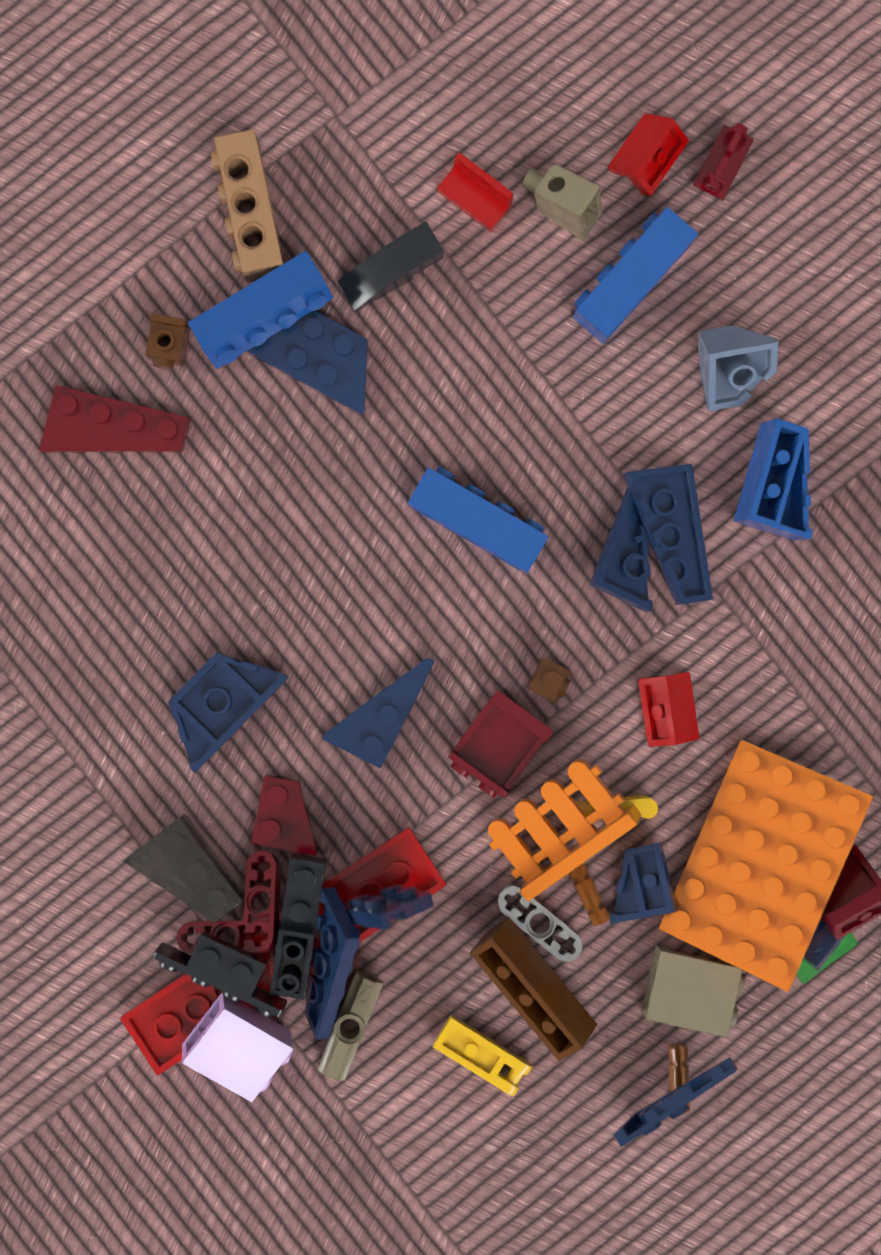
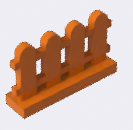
(579, 826)

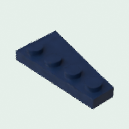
(673, 523)
(331, 964)

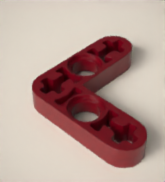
(253, 919)

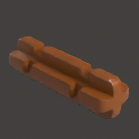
(589, 895)
(678, 1067)

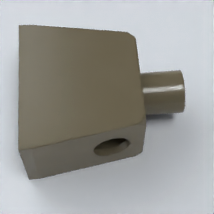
(565, 199)

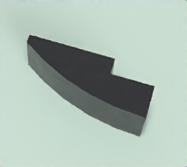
(391, 266)

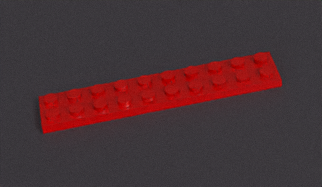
(171, 1014)

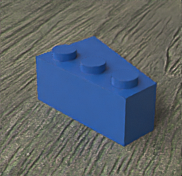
(776, 482)

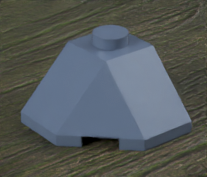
(734, 364)

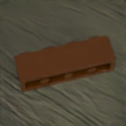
(534, 989)

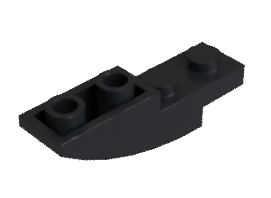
(298, 926)

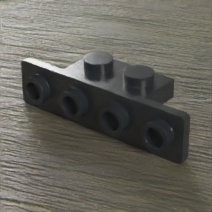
(225, 968)

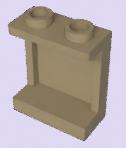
(692, 992)

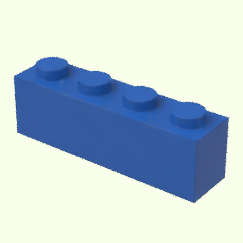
(635, 275)
(260, 310)
(478, 520)

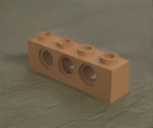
(244, 151)

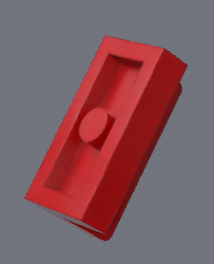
(649, 152)
(476, 193)
(668, 709)

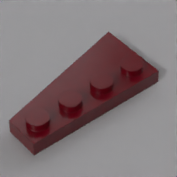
(101, 424)

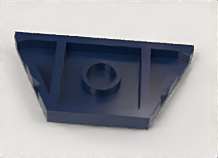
(320, 357)
(219, 703)
(391, 904)

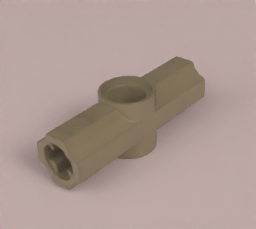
(344, 1044)

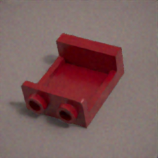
(498, 745)
(855, 896)

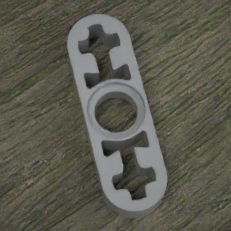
(552, 946)

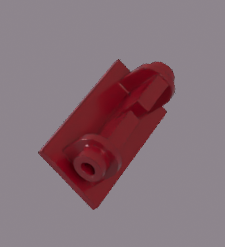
(724, 161)

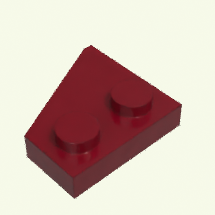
(283, 818)

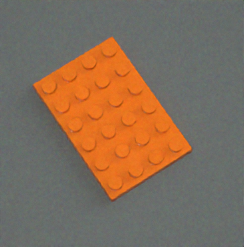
(766, 864)

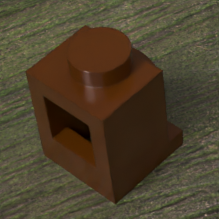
(176, 351)
(550, 680)

